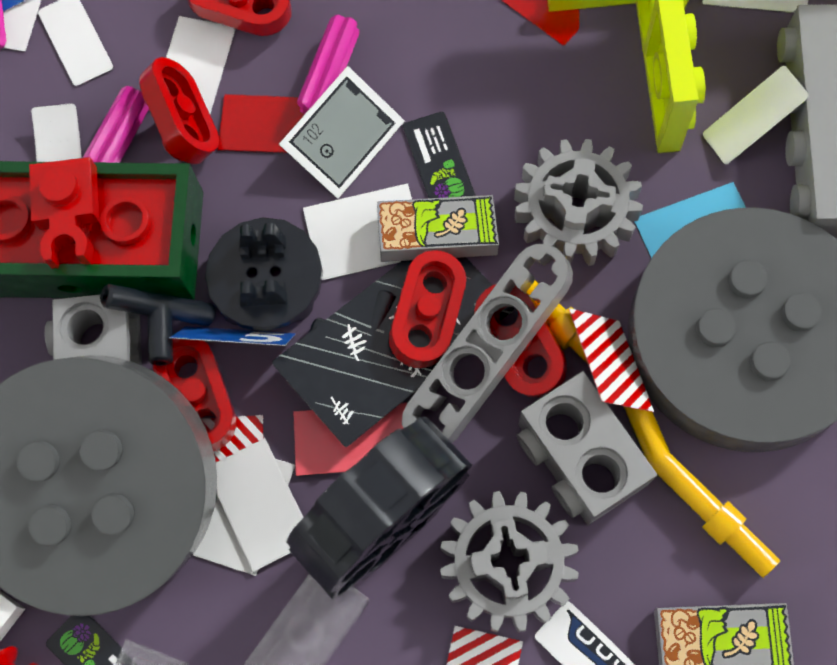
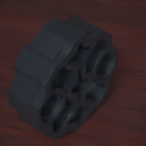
(378, 506)

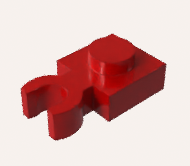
(62, 201)

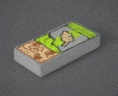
(447, 224)
(724, 635)

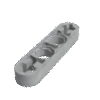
(479, 341)

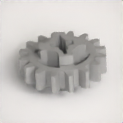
(551, 198)
(536, 554)

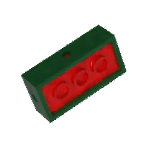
(142, 242)

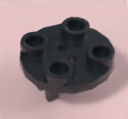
(265, 300)

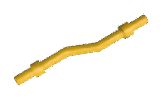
(722, 521)

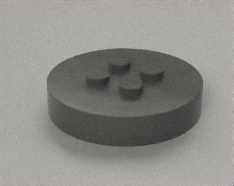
(741, 329)
(98, 484)

